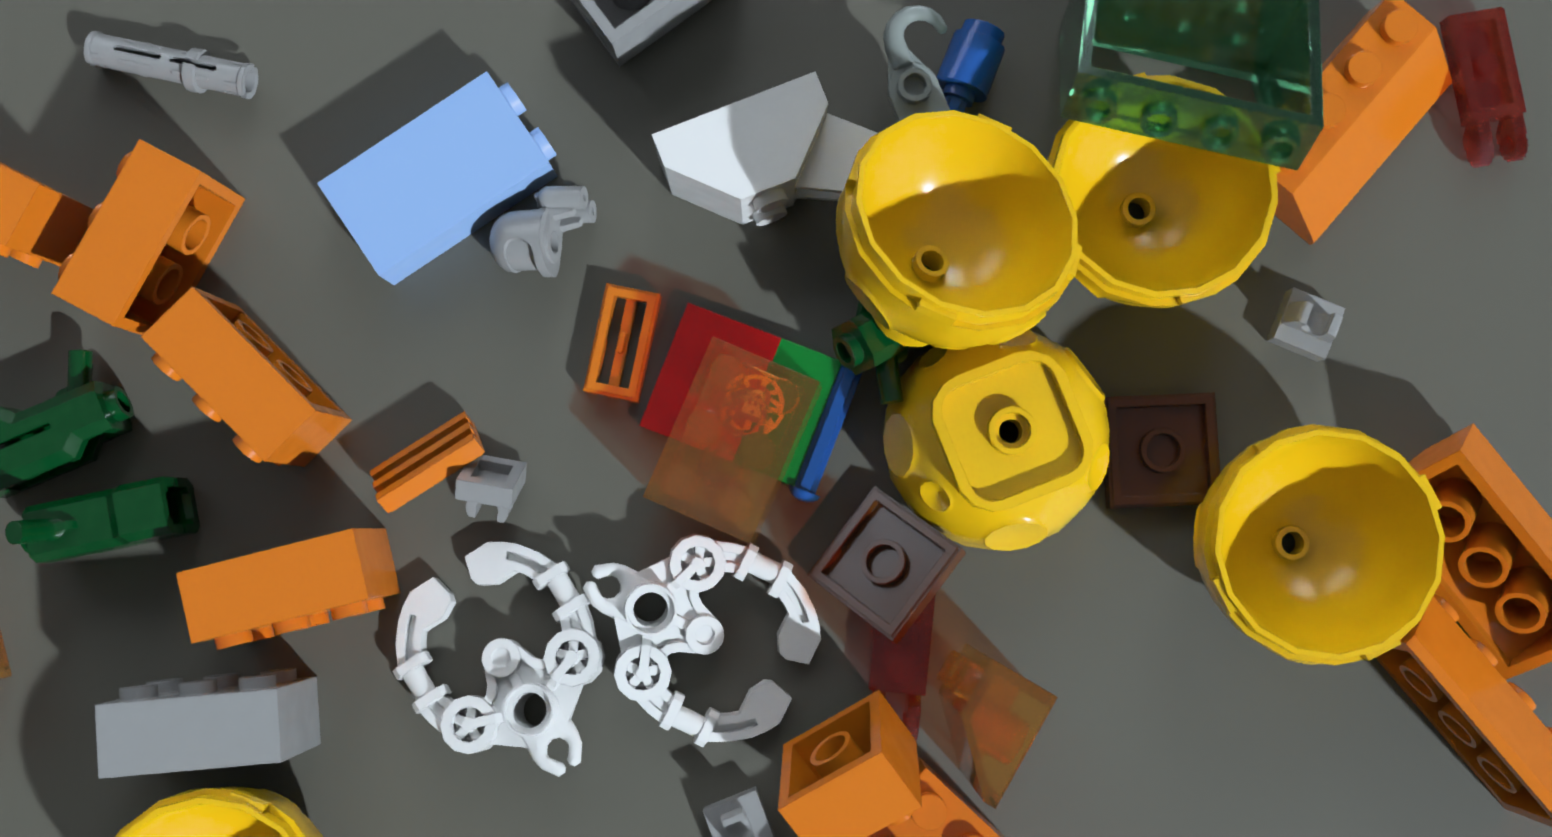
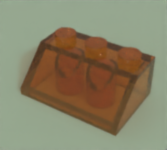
(990, 718)

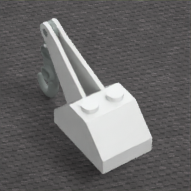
(782, 142)

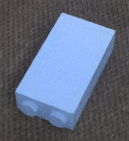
(440, 178)

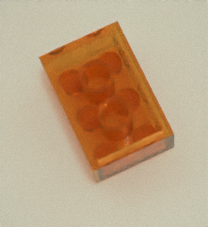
(733, 440)

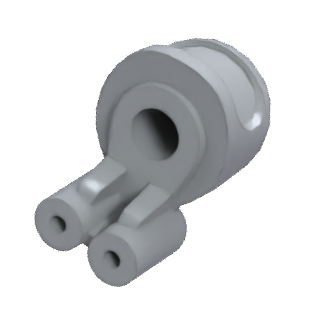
(534, 237)

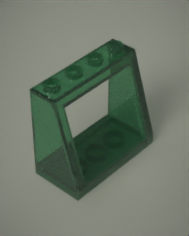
(1253, 40)

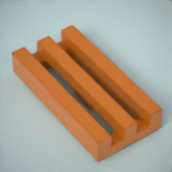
(601, 337)
(426, 462)

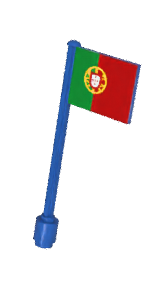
(964, 78)

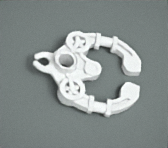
(689, 627)
(511, 672)

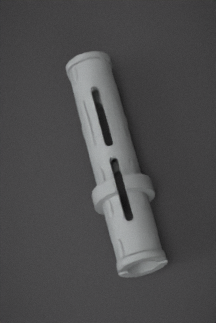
(192, 68)

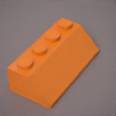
(1372, 98)
(1493, 550)
(1476, 710)

